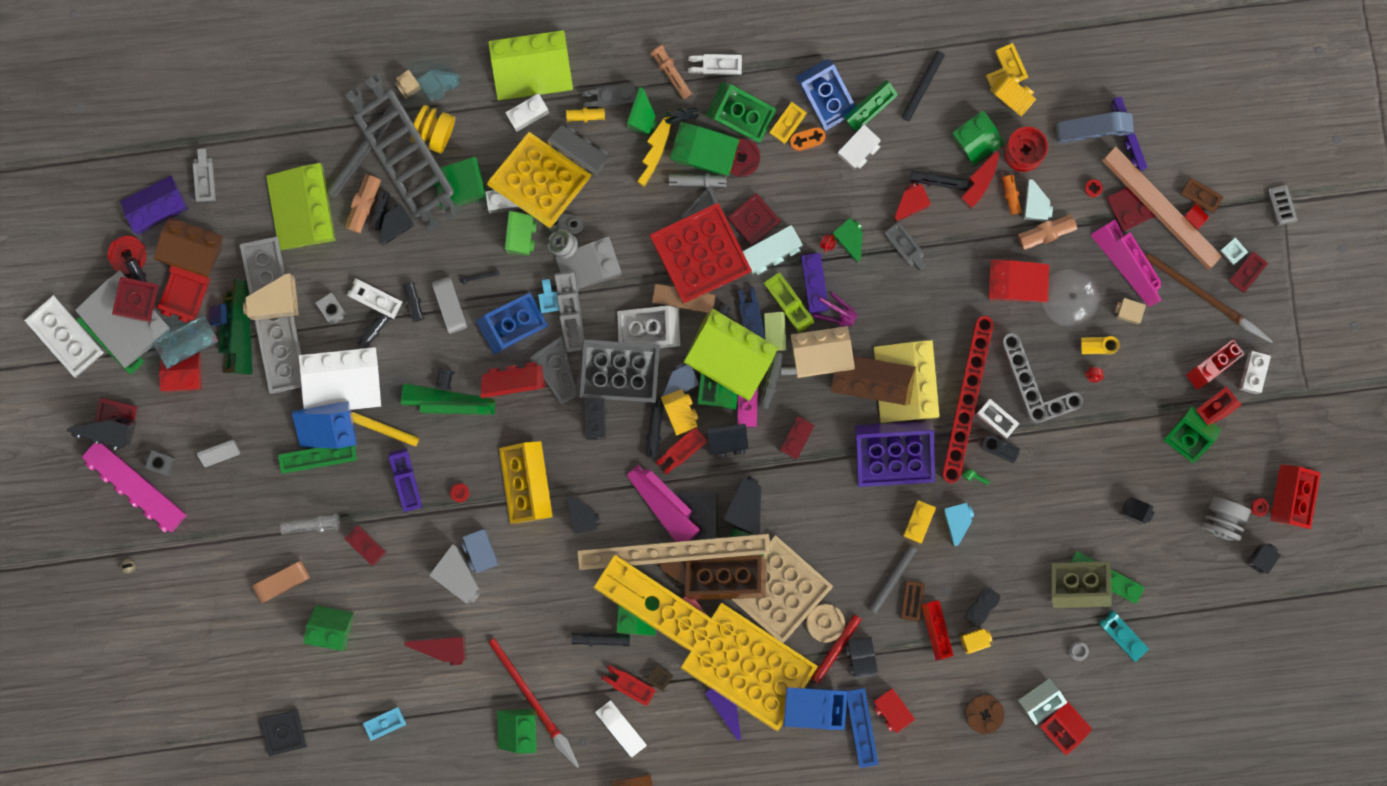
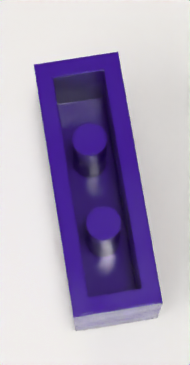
(814, 283)

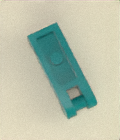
(1124, 636)

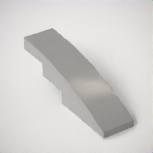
(570, 310)

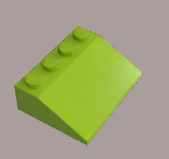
(530, 65)
(301, 207)
(730, 354)

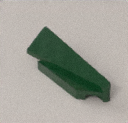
(236, 334)

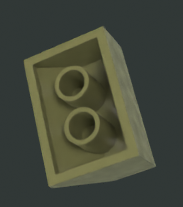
(1081, 584)

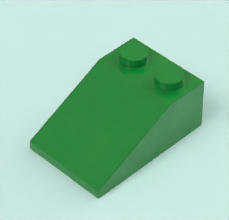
(740, 112)
(704, 149)

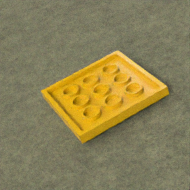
(539, 179)

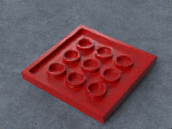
(700, 253)

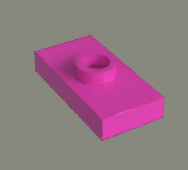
(748, 411)

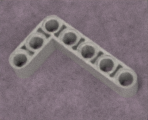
(1038, 404)

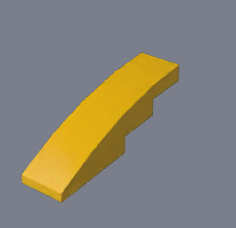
(657, 142)

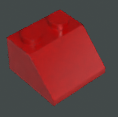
(182, 376)

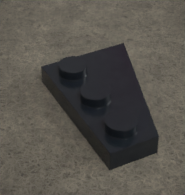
(703, 513)

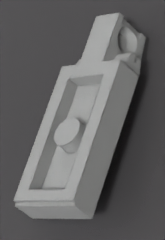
(204, 177)

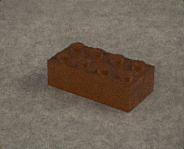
(726, 578)

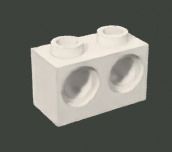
(1254, 372)

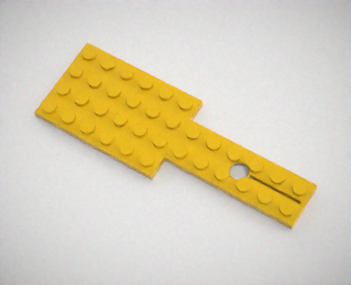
(724, 649)

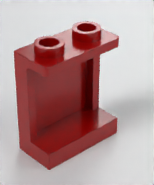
(183, 294)

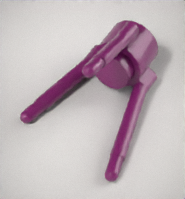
(846, 315)

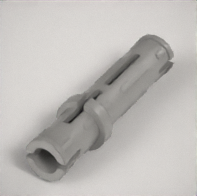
(697, 180)

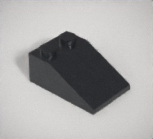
(728, 440)

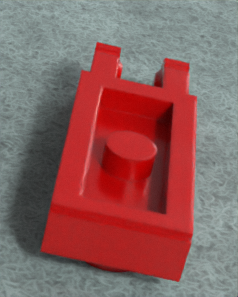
(683, 449)
(630, 686)

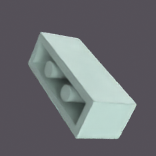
(773, 250)

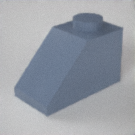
(682, 378)

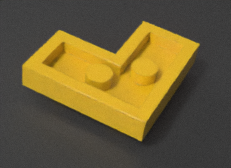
(1010, 65)

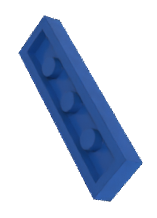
(862, 728)

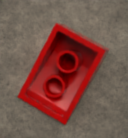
(1019, 281)

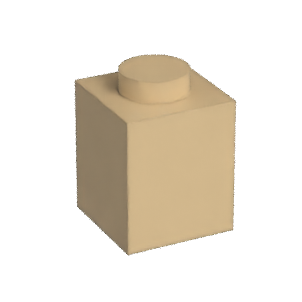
(1130, 311)

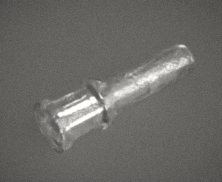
(318, 524)

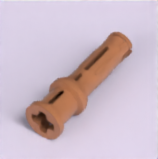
(666, 64)

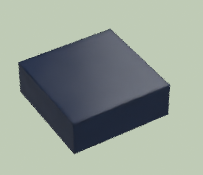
(218, 315)

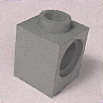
(329, 300)

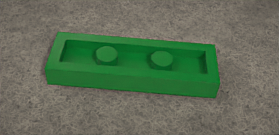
(871, 106)

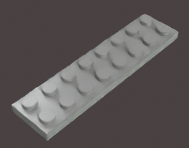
(276, 335)

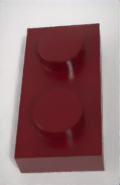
(1248, 272)

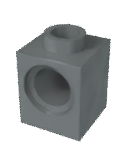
(168, 463)

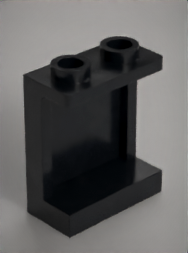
(595, 419)

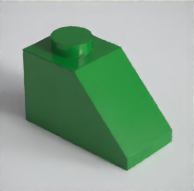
(850, 238)

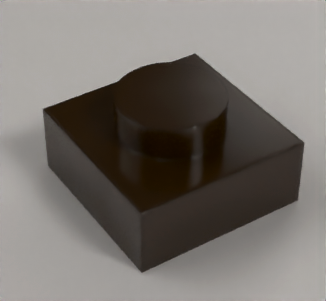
(660, 678)

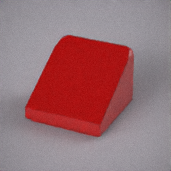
(1196, 217)

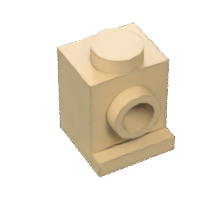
(407, 84)

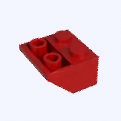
(1065, 728)

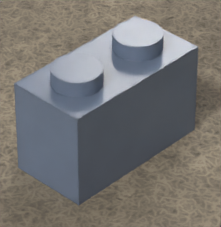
(480, 551)

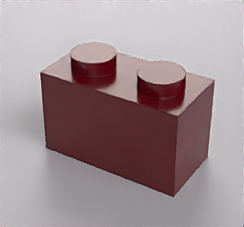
(797, 438)
(365, 545)

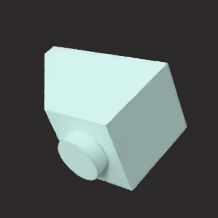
(1036, 204)

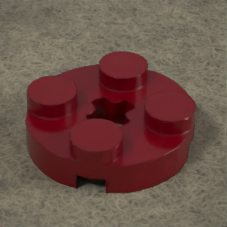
(752, 159)

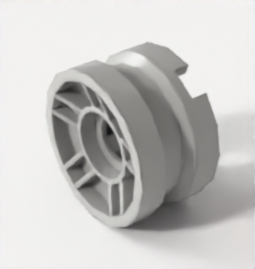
(562, 244)

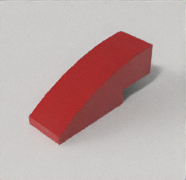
(980, 181)

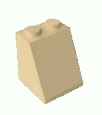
(273, 300)

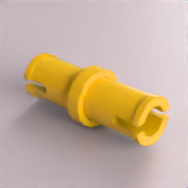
(585, 114)

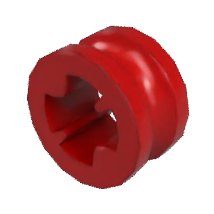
(1097, 184)

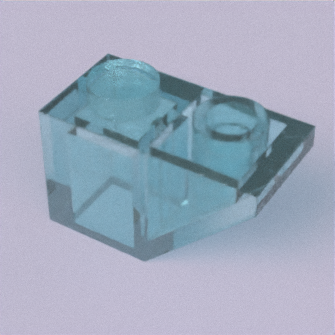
(437, 82)

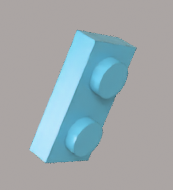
(384, 723)

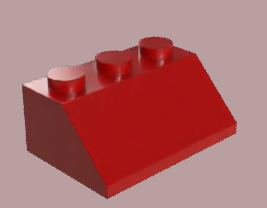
(512, 380)
(1295, 496)

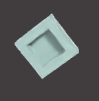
(1234, 251)

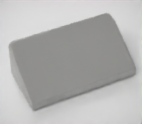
(218, 453)

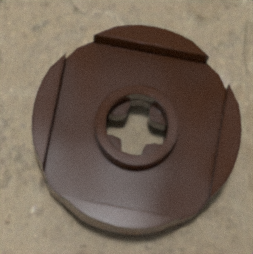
(975, 720)

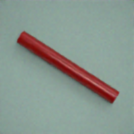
(836, 649)

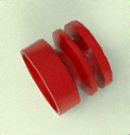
(1032, 141)

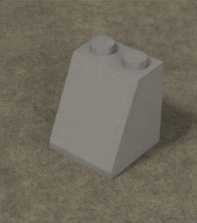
(456, 575)

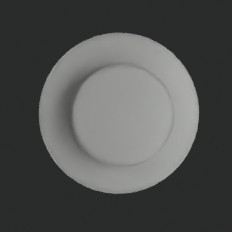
(1078, 651)

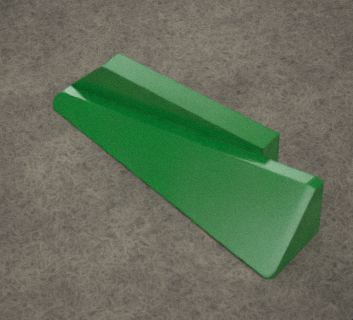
(445, 402)

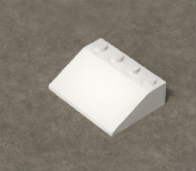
(340, 378)

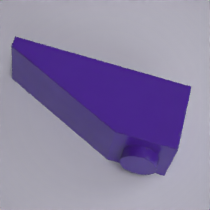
(727, 711)

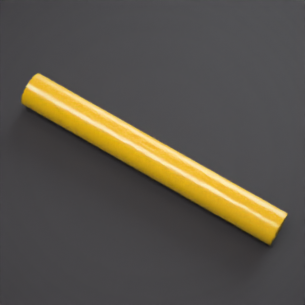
(385, 429)

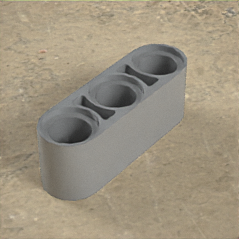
(449, 305)

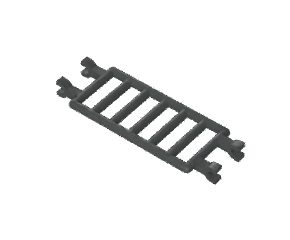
(424, 211)

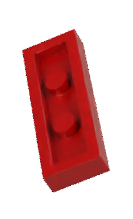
(937, 630)

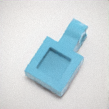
(549, 299)

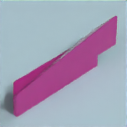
(1129, 260)
(664, 504)

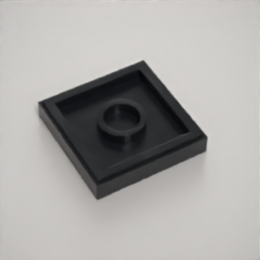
(283, 732)

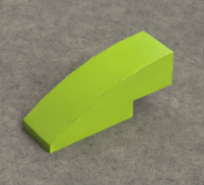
(789, 302)

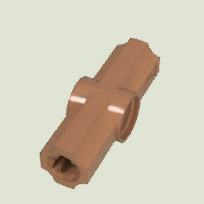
(363, 203)
(1047, 232)

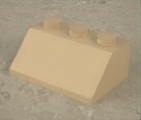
(822, 352)

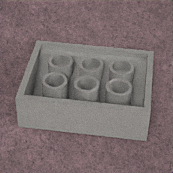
(122, 336)

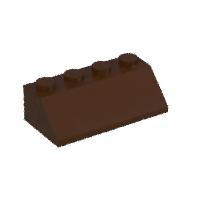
(876, 381)

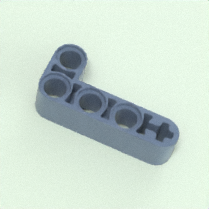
(1095, 126)

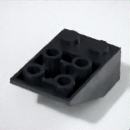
(113, 431)

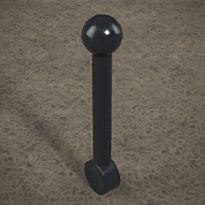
(464, 280)

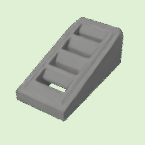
(1277, 214)

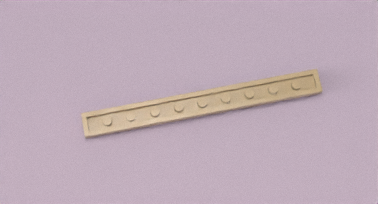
(676, 551)

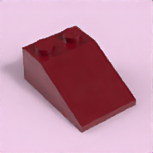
(446, 650)

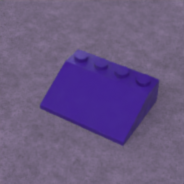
(895, 453)

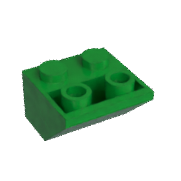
(715, 395)

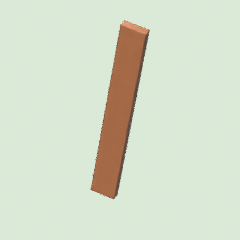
(1162, 208)

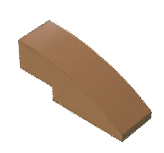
(668, 296)

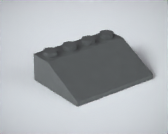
(618, 371)

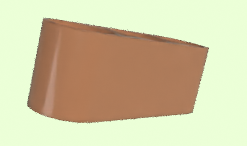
(281, 582)

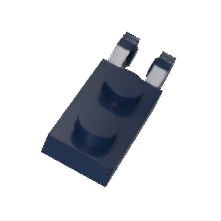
(751, 313)

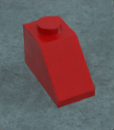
(912, 202)
(1219, 406)

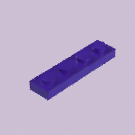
(1130, 142)

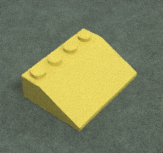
(924, 393)

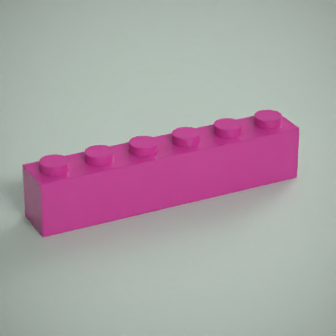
(135, 486)

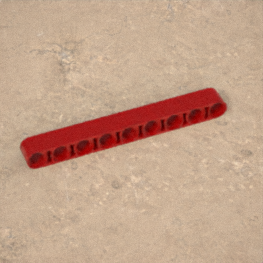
(973, 391)

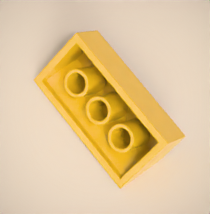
(525, 482)

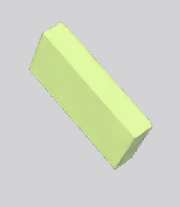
(775, 329)

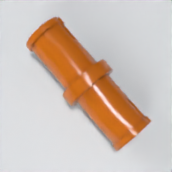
(1011, 195)

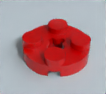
(122, 245)

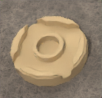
(825, 623)

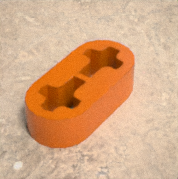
(806, 135)

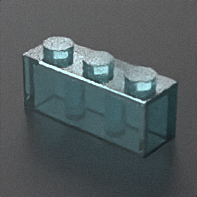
(185, 342)

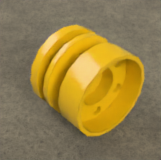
(434, 129)

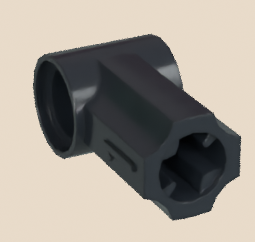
(1002, 449)

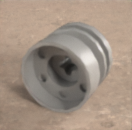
(1226, 519)

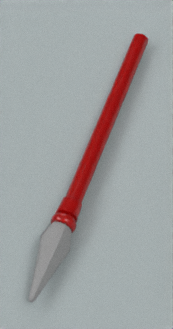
(560, 741)

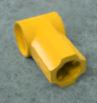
(1096, 345)

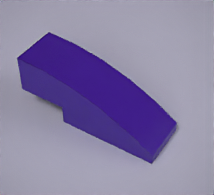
(405, 479)

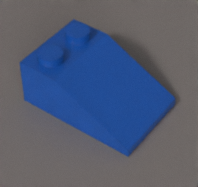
(826, 93)
(511, 323)
(325, 426)

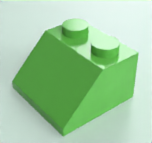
(519, 234)

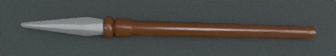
(1232, 314)

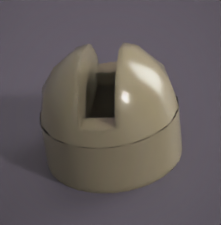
(128, 570)

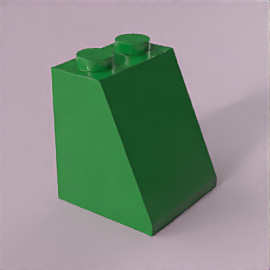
(465, 181)
(329, 628)

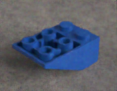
(815, 708)

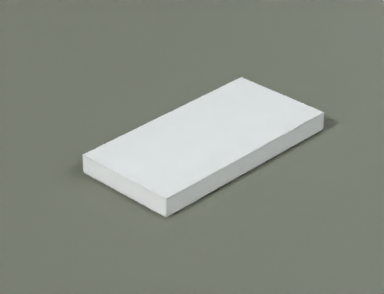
(64, 336)

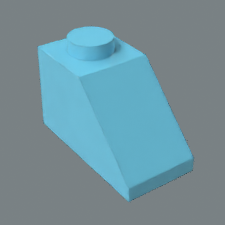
(958, 521)

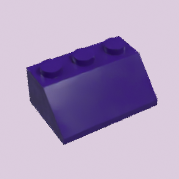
(153, 205)

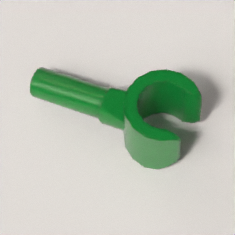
(970, 474)

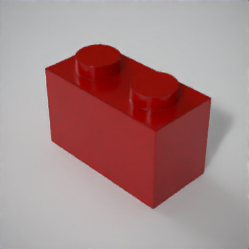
(893, 710)

